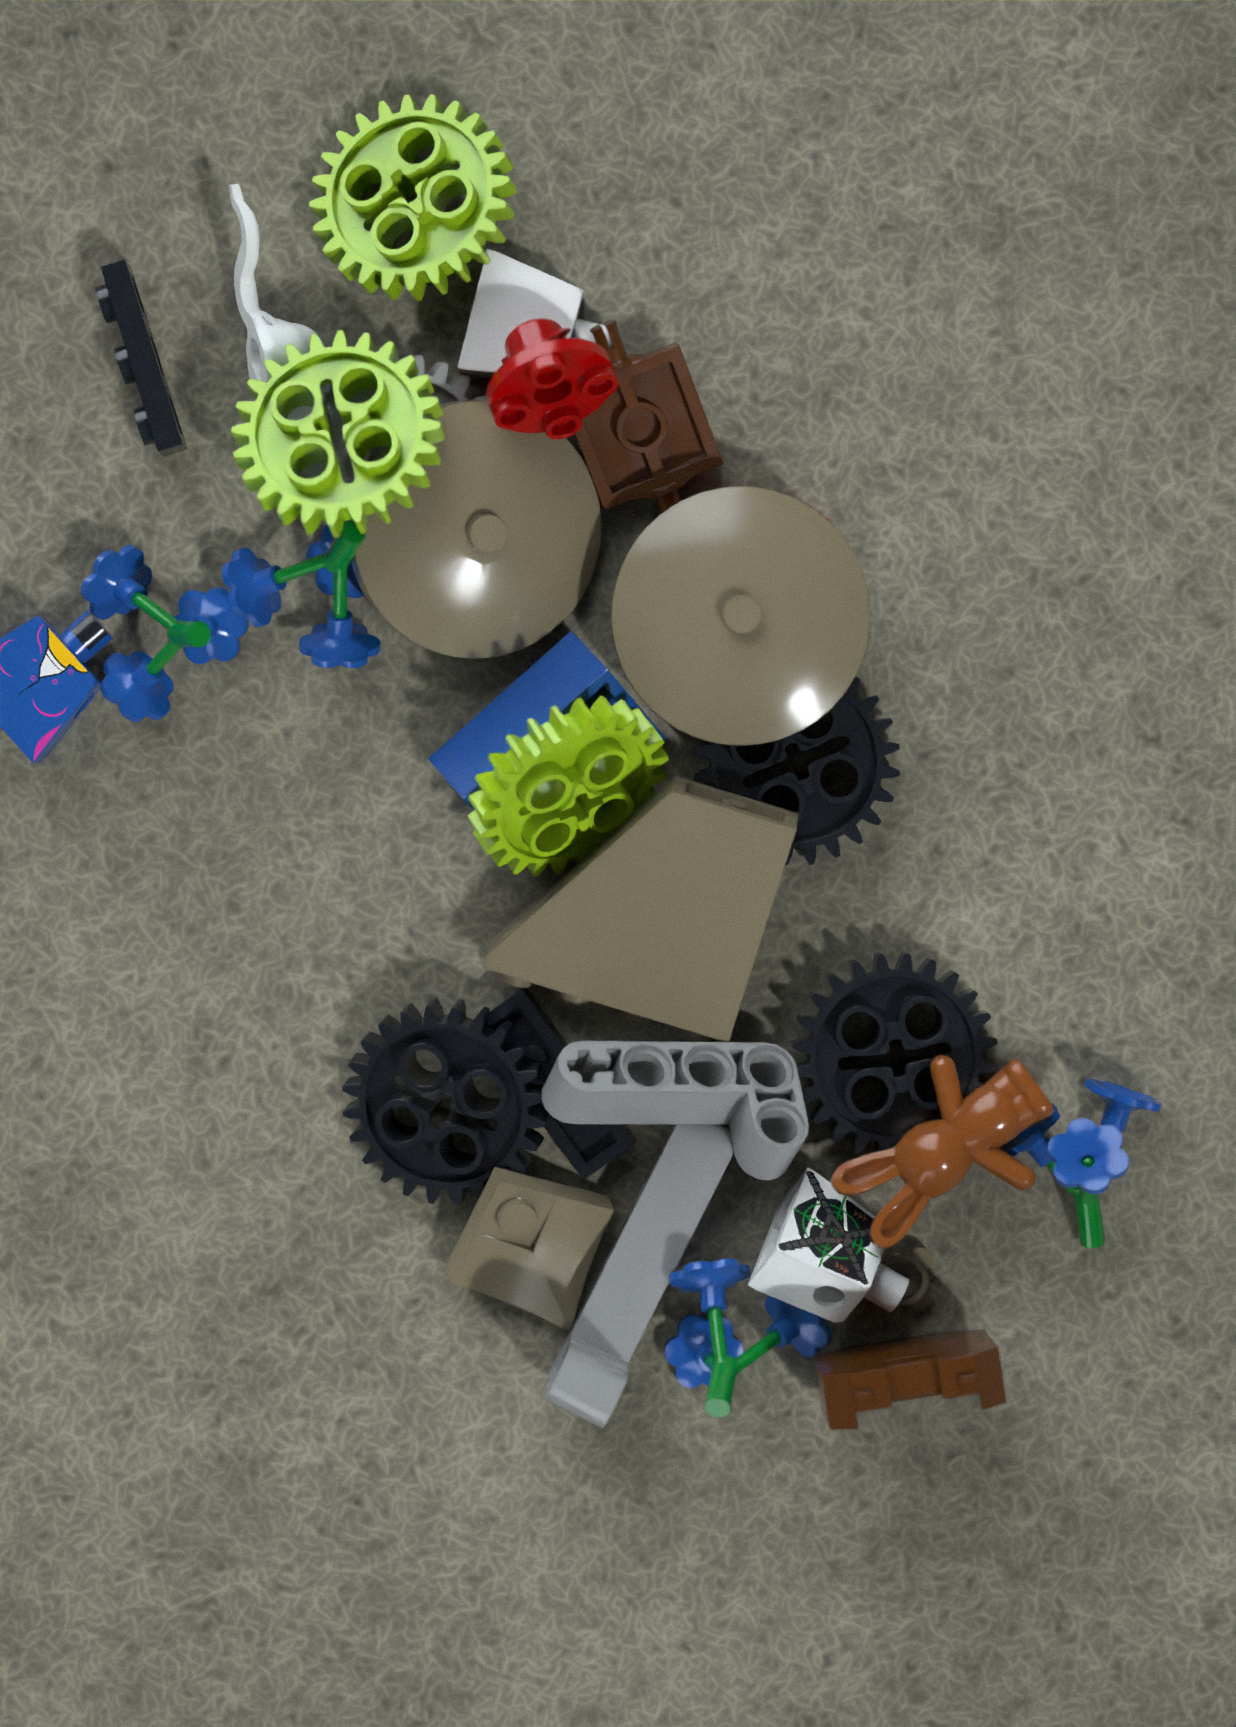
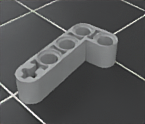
(597, 1086)

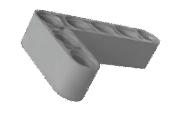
(597, 1350)

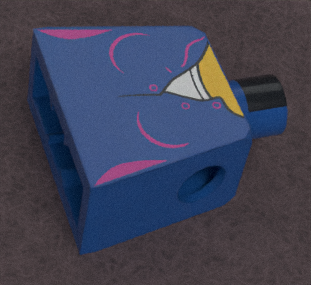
(47, 680)

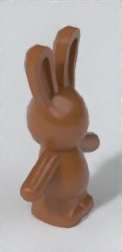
(940, 1152)

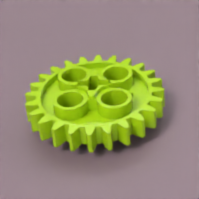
(440, 239)
(281, 449)
(566, 785)

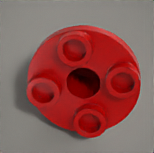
(549, 380)

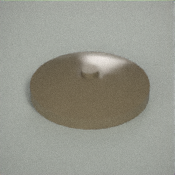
(490, 546)
(740, 616)

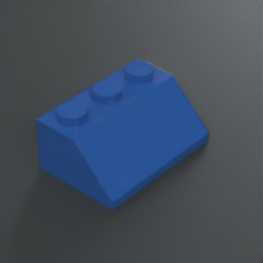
(555, 679)

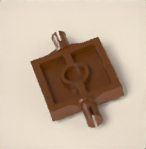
(649, 430)

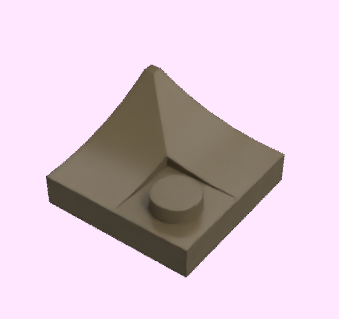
(530, 1244)

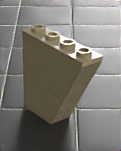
(658, 913)

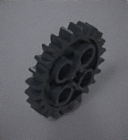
(820, 815)
(887, 998)
(465, 1051)

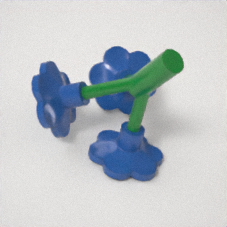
(255, 594)
(203, 627)
(1086, 1154)
(706, 1347)

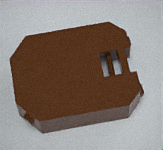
(906, 1369)

